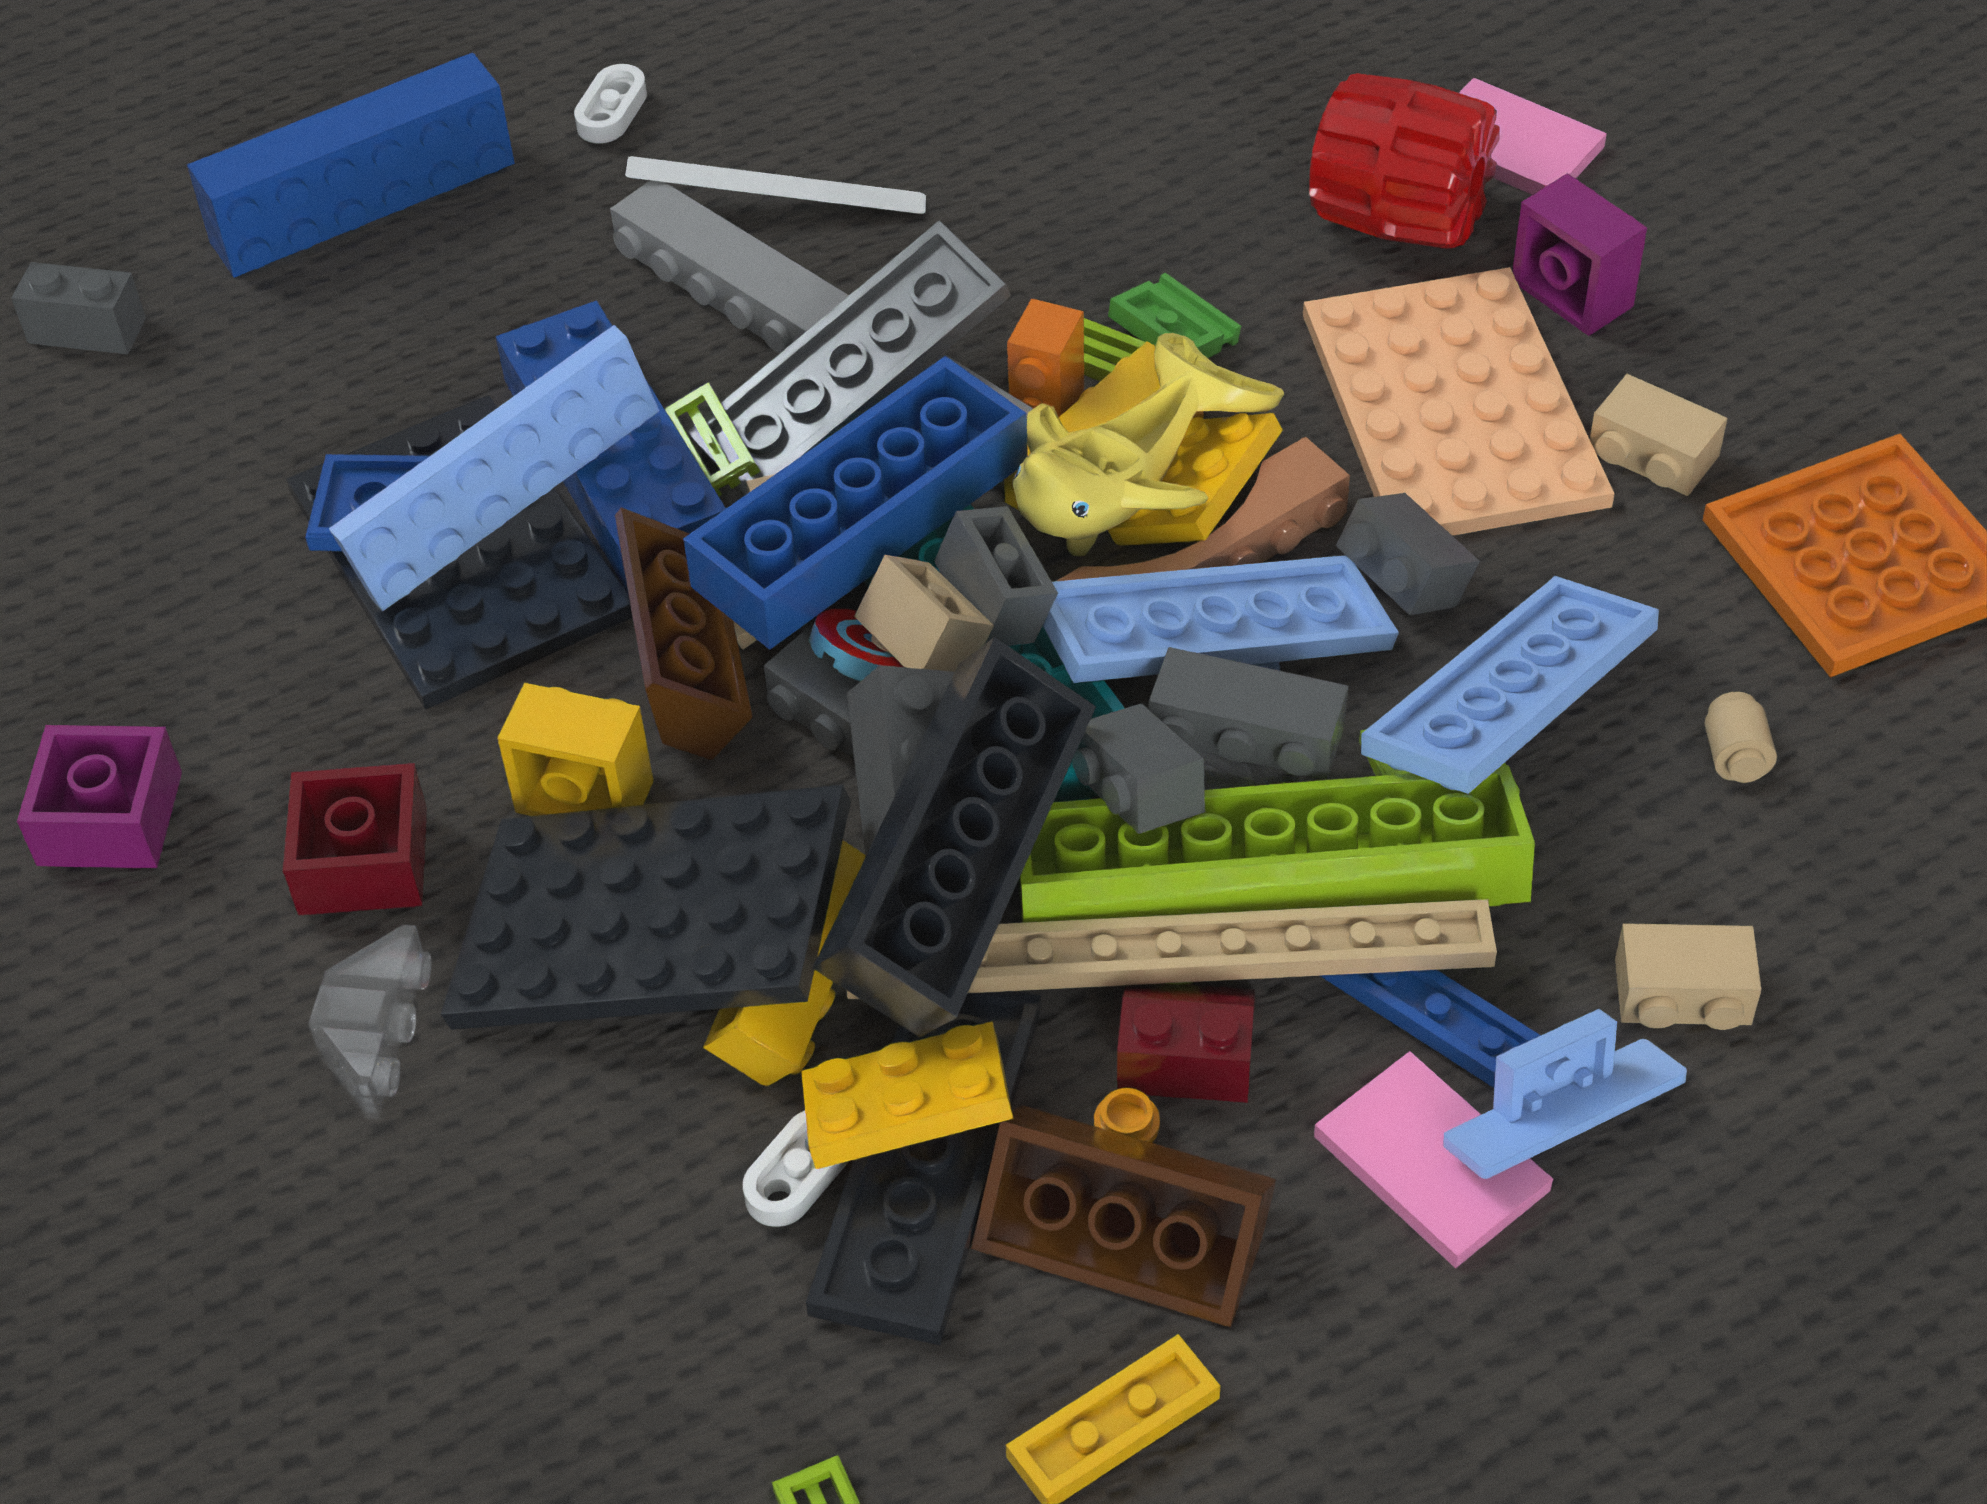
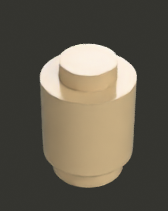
(1739, 737)

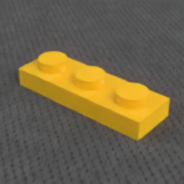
(1112, 1422)

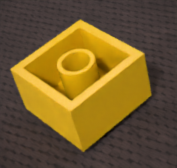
(573, 752)

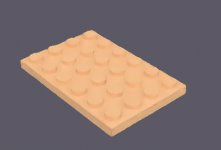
(1457, 402)

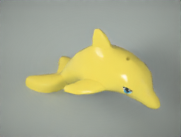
(1107, 473)

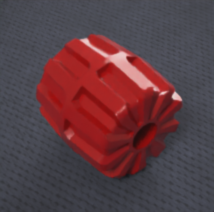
(1403, 160)

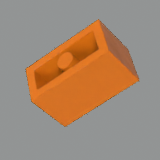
(1047, 356)

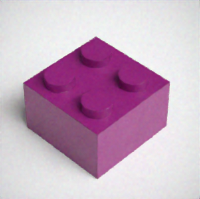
(1578, 254)
(100, 796)

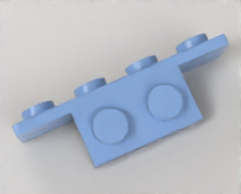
(1560, 1090)

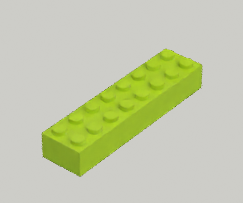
(1286, 850)

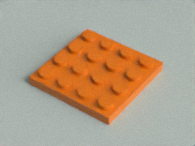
(1859, 553)

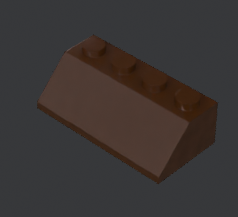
(682, 642)
(1123, 1214)

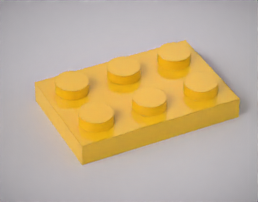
(1213, 458)
(905, 1094)

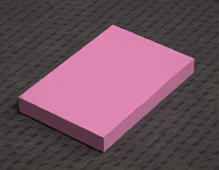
(1535, 141)
(1394, 1145)

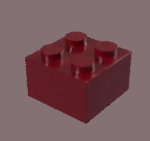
(355, 839)

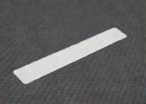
(776, 185)

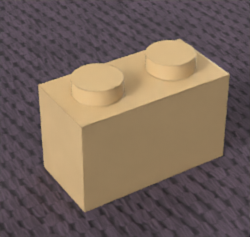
(1657, 434)
(921, 616)
(1687, 975)

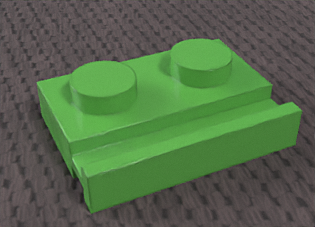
(1173, 308)

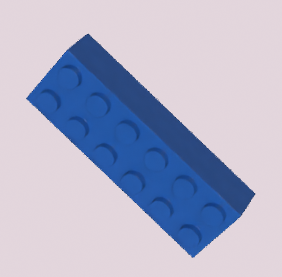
(352, 164)
(643, 471)
(854, 499)

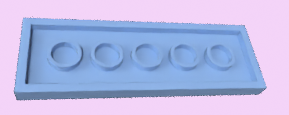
(496, 468)
(1227, 612)
(1509, 684)

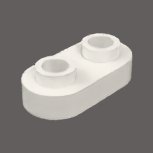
(610, 103)
(787, 1168)

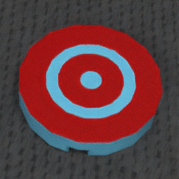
(849, 643)

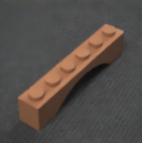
(1290, 500)

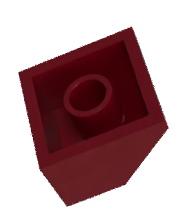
(1186, 1041)

